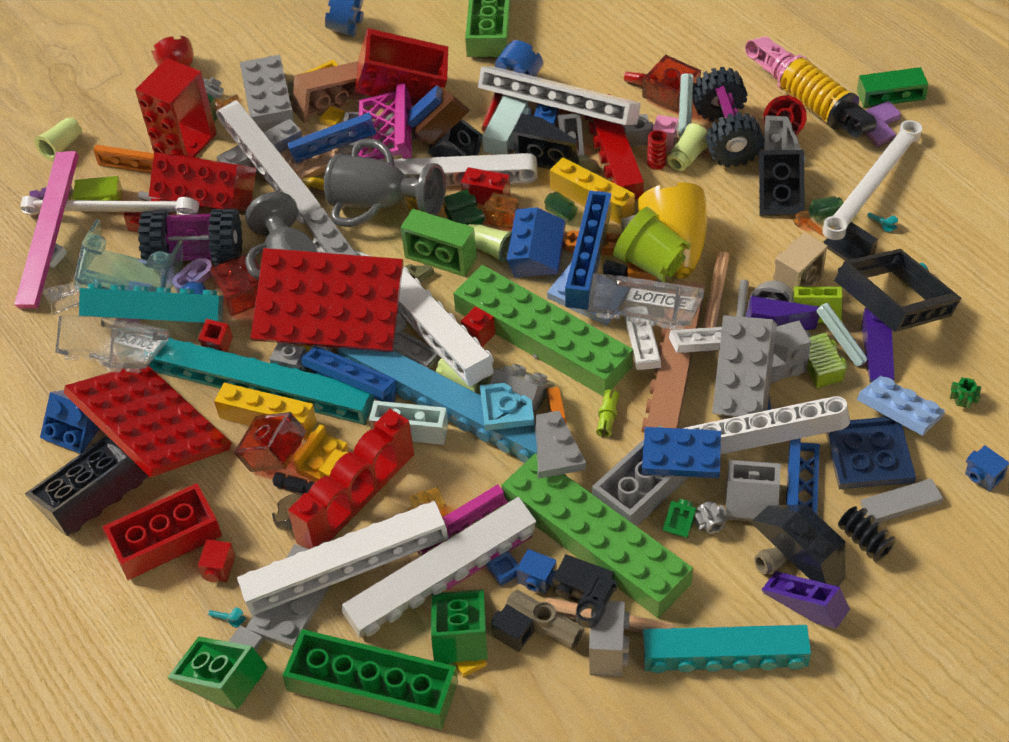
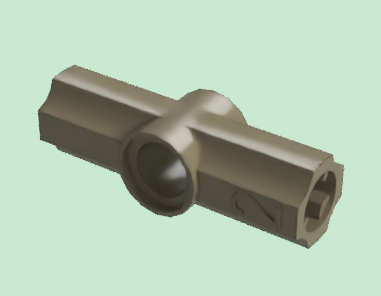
(556, 626)

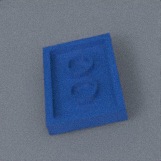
(681, 452)

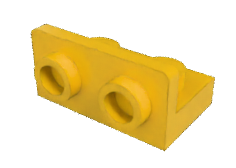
(315, 452)

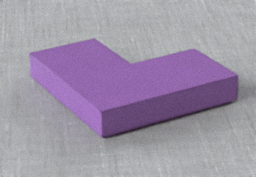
(884, 114)

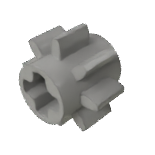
(213, 87)
(710, 517)

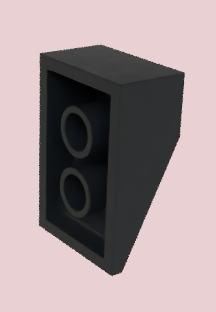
(544, 141)
(781, 182)

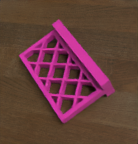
(402, 135)
(469, 513)

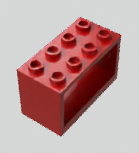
(397, 59)
(176, 109)
(204, 180)

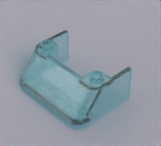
(111, 268)

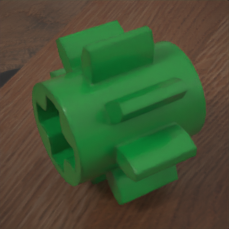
(965, 392)

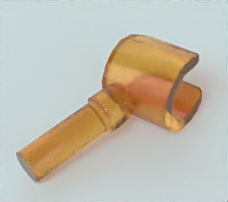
(219, 103)
(804, 218)

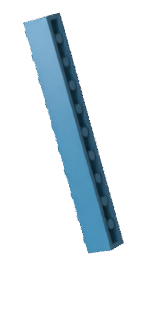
(429, 388)

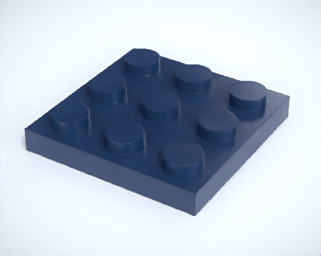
(870, 454)

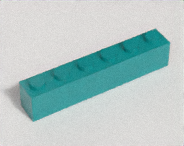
(150, 305)
(726, 648)

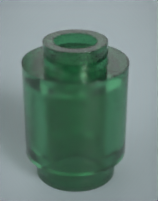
(560, 206)
(824, 207)

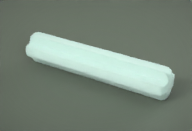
(686, 100)
(842, 334)

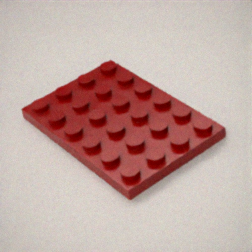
(327, 300)
(147, 419)

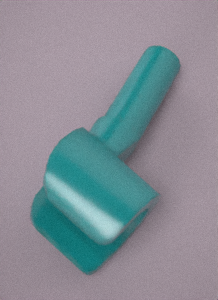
(887, 224)
(235, 618)

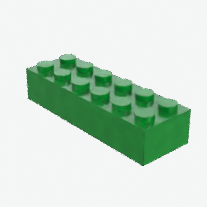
(371, 678)

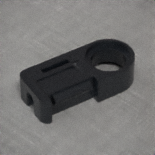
(595, 598)

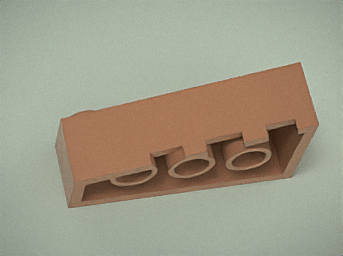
(324, 88)

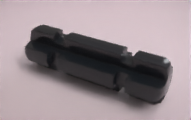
(292, 483)

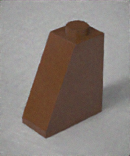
(441, 119)

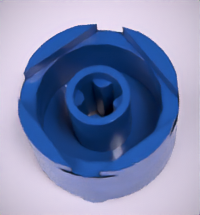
(344, 16)
(520, 58)

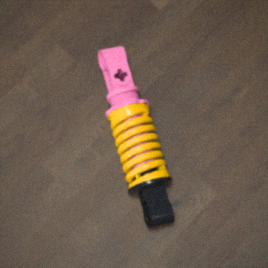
(812, 87)

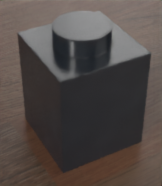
(512, 627)

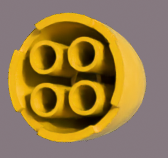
(685, 212)

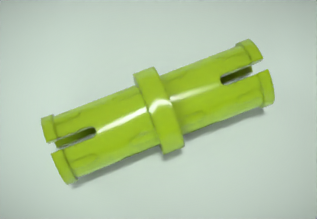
(607, 413)

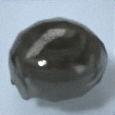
(282, 518)

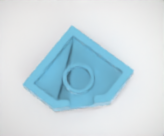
(504, 407)

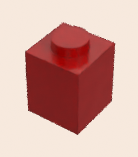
(479, 325)
(216, 335)
(216, 561)

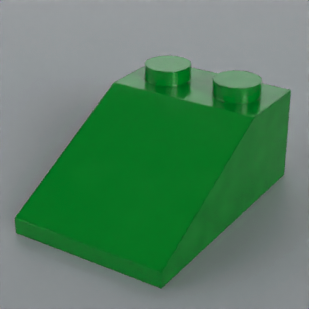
(458, 626)
(219, 671)

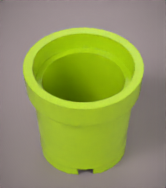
(651, 245)

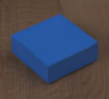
(503, 568)

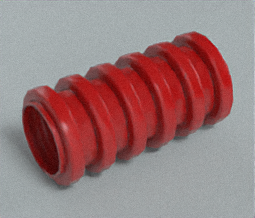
(657, 150)

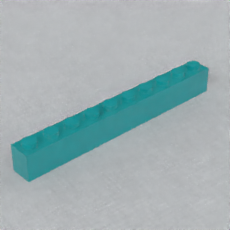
(217, 367)

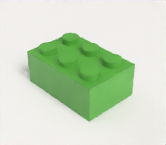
(439, 242)

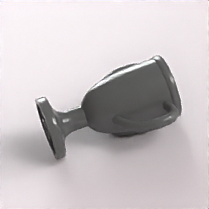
(378, 184)
(272, 217)

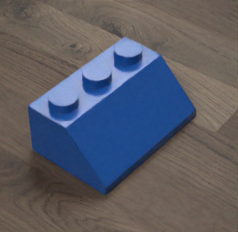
(535, 243)

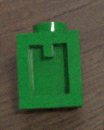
(680, 518)

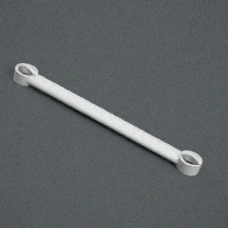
(872, 180)
(183, 206)

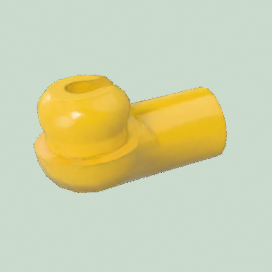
(313, 182)

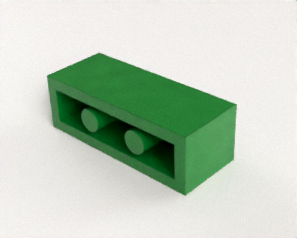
(892, 86)

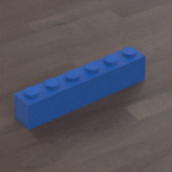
(588, 249)

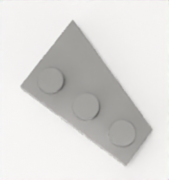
(556, 446)

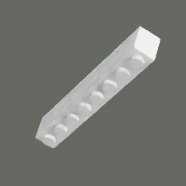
(560, 95)
(443, 332)
(342, 558)
(438, 567)

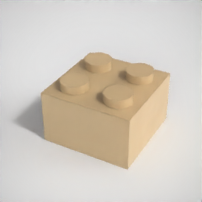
(801, 262)

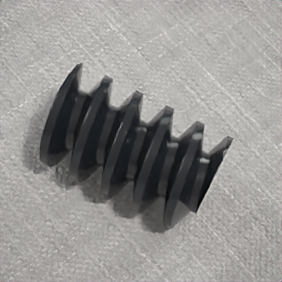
(866, 534)

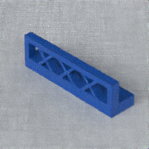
(332, 137)
(351, 373)
(794, 469)

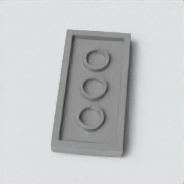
(284, 622)

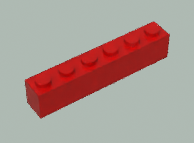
(616, 154)

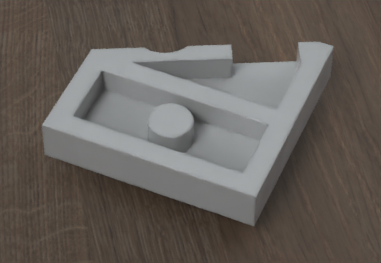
(779, 134)

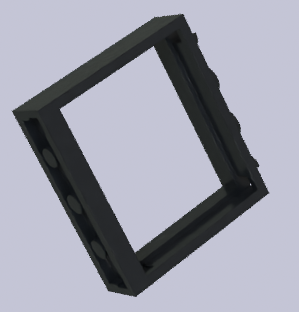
(939, 299)

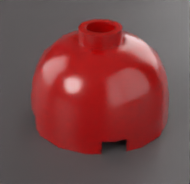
(174, 49)
(788, 107)

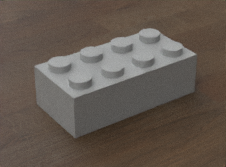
(266, 91)
(744, 366)
(630, 491)

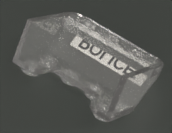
(659, 302)
(110, 341)

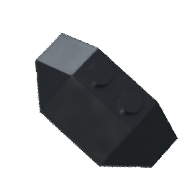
(804, 541)

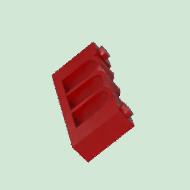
(352, 481)

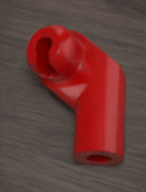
(634, 77)

